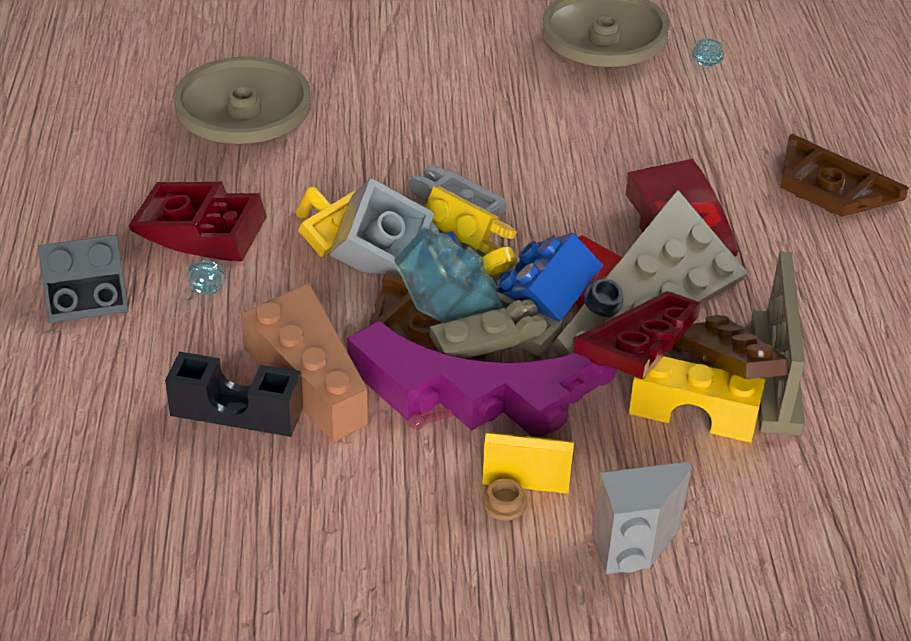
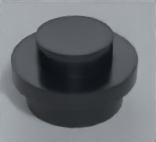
(604, 297)

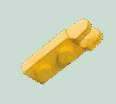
(466, 220)

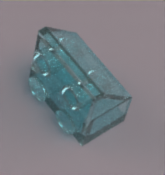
(446, 278)

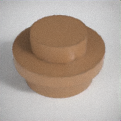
(505, 500)

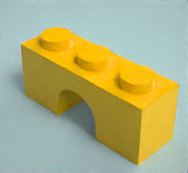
(724, 396)

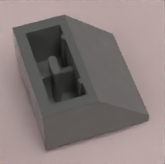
(82, 278)

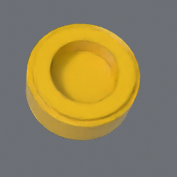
(499, 261)

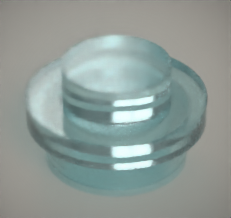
(708, 52)
(206, 277)

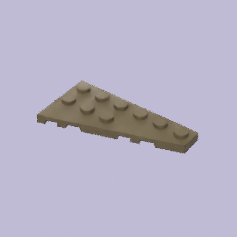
(671, 255)

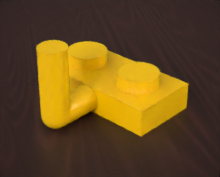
(322, 227)

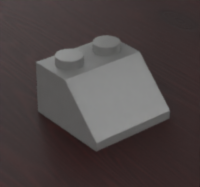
(378, 228)
(638, 514)

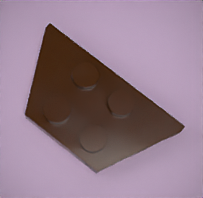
(835, 181)
(398, 312)

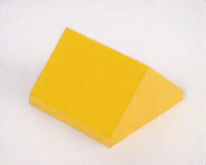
(529, 460)

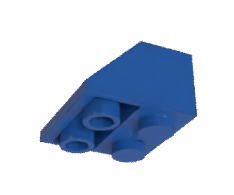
(551, 274)

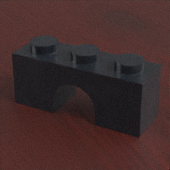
(204, 394)

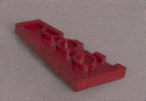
(639, 336)

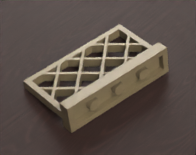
(780, 327)

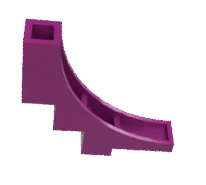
(477, 391)

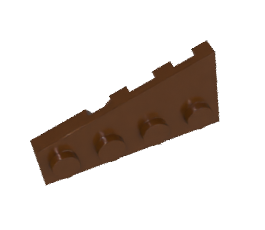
(732, 349)

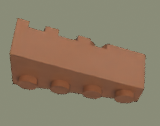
(298, 336)

